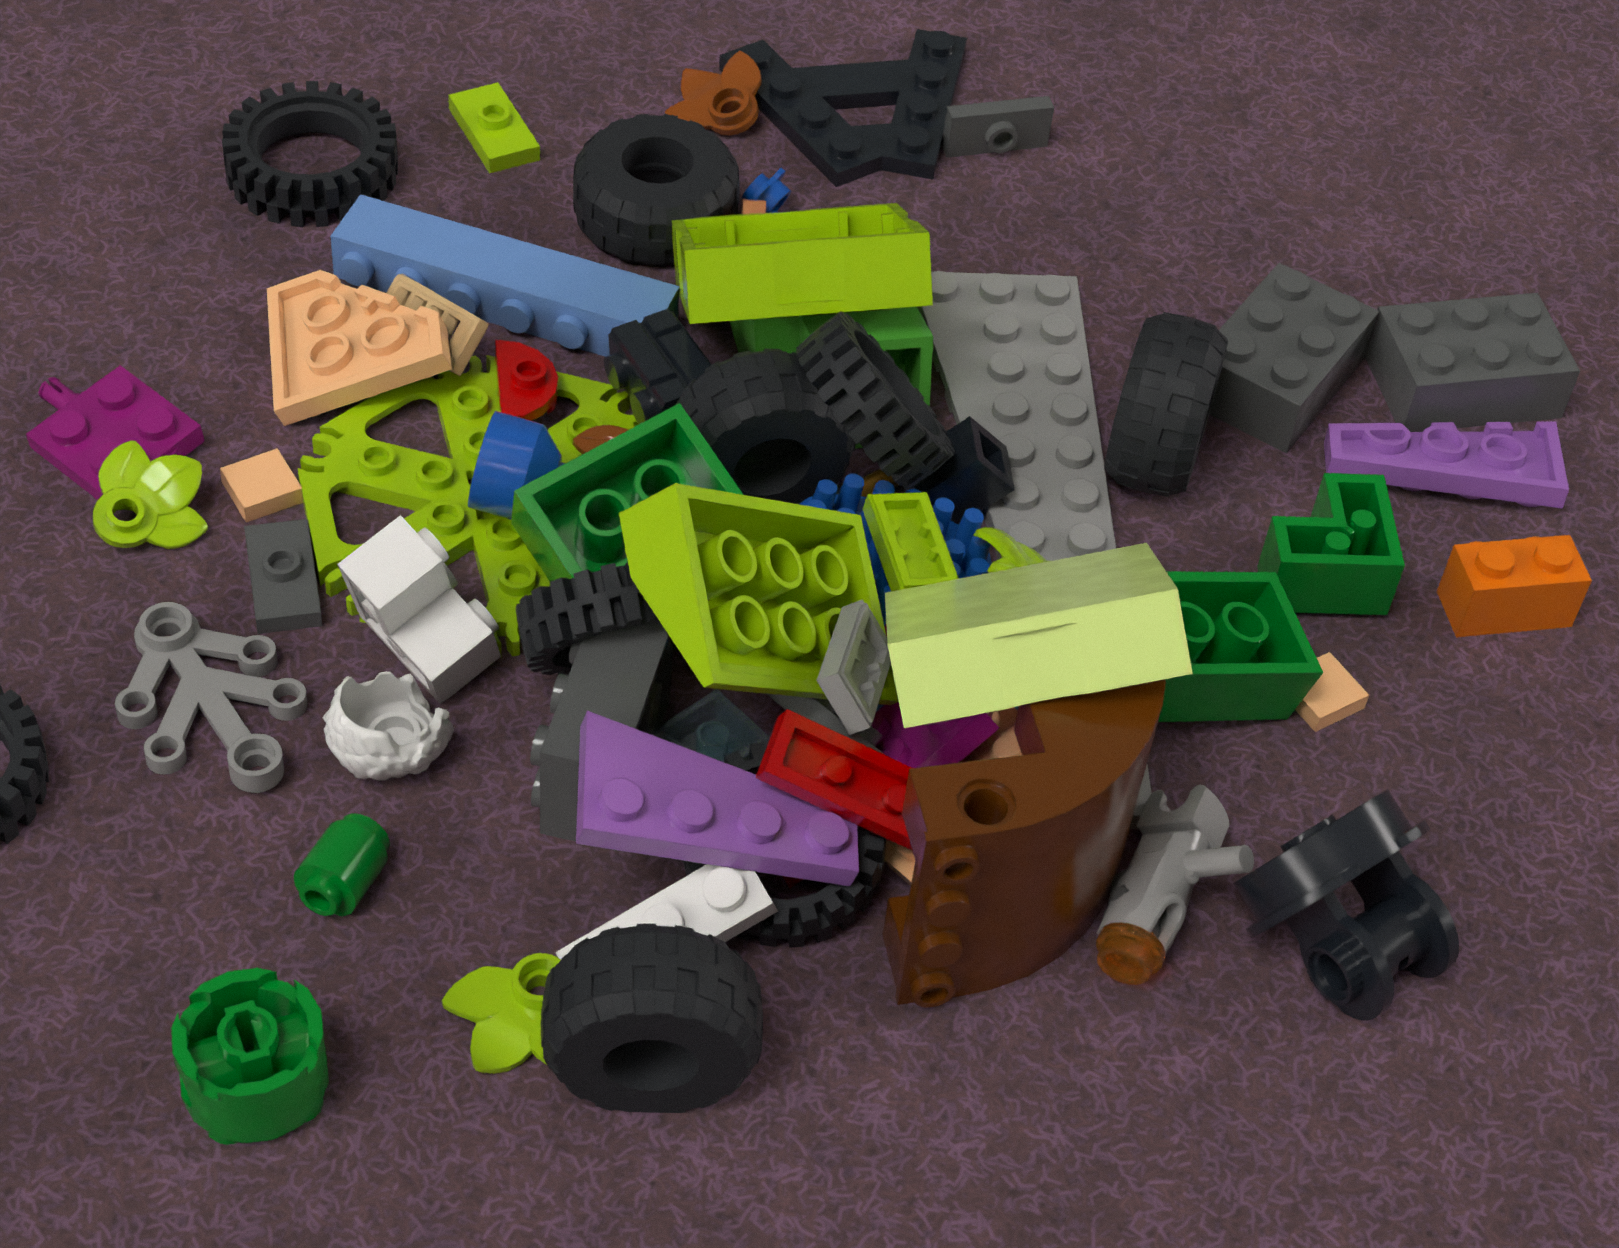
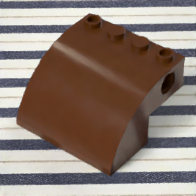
(1018, 846)

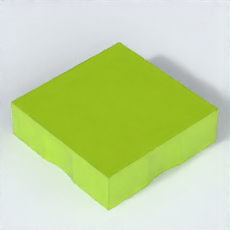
(801, 263)

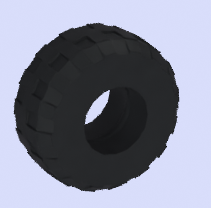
(645, 176)
(1165, 404)
(768, 425)
(652, 1019)

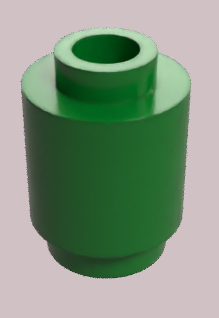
(342, 865)

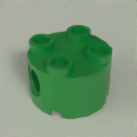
(250, 1056)

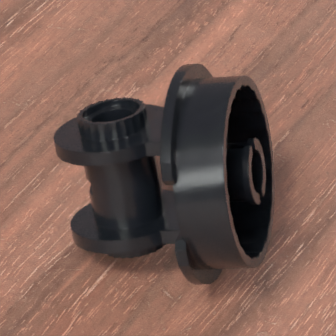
(1402, 917)

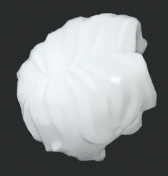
(385, 727)

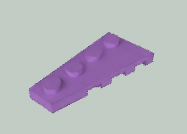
(1474, 465)
(693, 808)

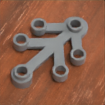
(207, 690)

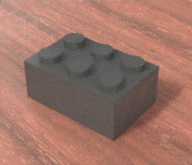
(1289, 355)
(1471, 362)
(612, 675)

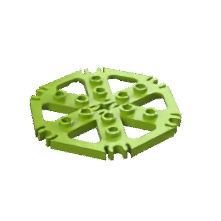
(439, 485)

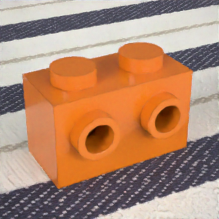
(1513, 585)

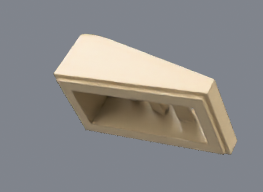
(469, 331)

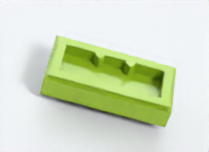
(494, 127)
(908, 540)

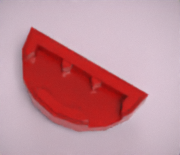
(524, 380)

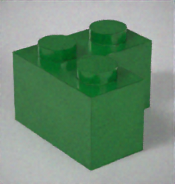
(1341, 555)

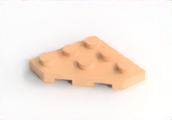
(346, 344)

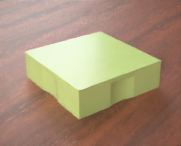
(1034, 634)

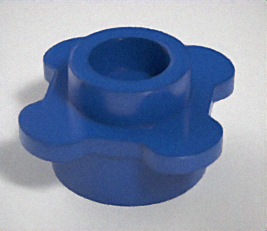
(770, 190)

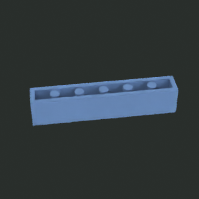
(495, 275)

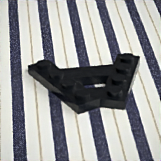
(806, 99)

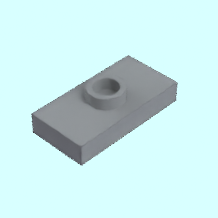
(855, 667)

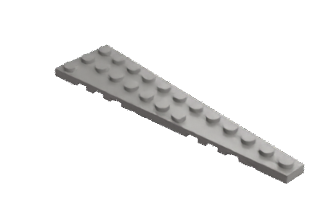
(1022, 370)

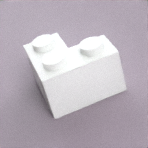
(412, 607)

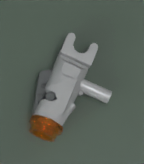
(1155, 890)

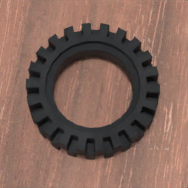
(309, 112)

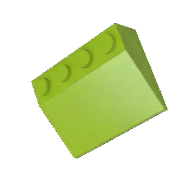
(749, 584)

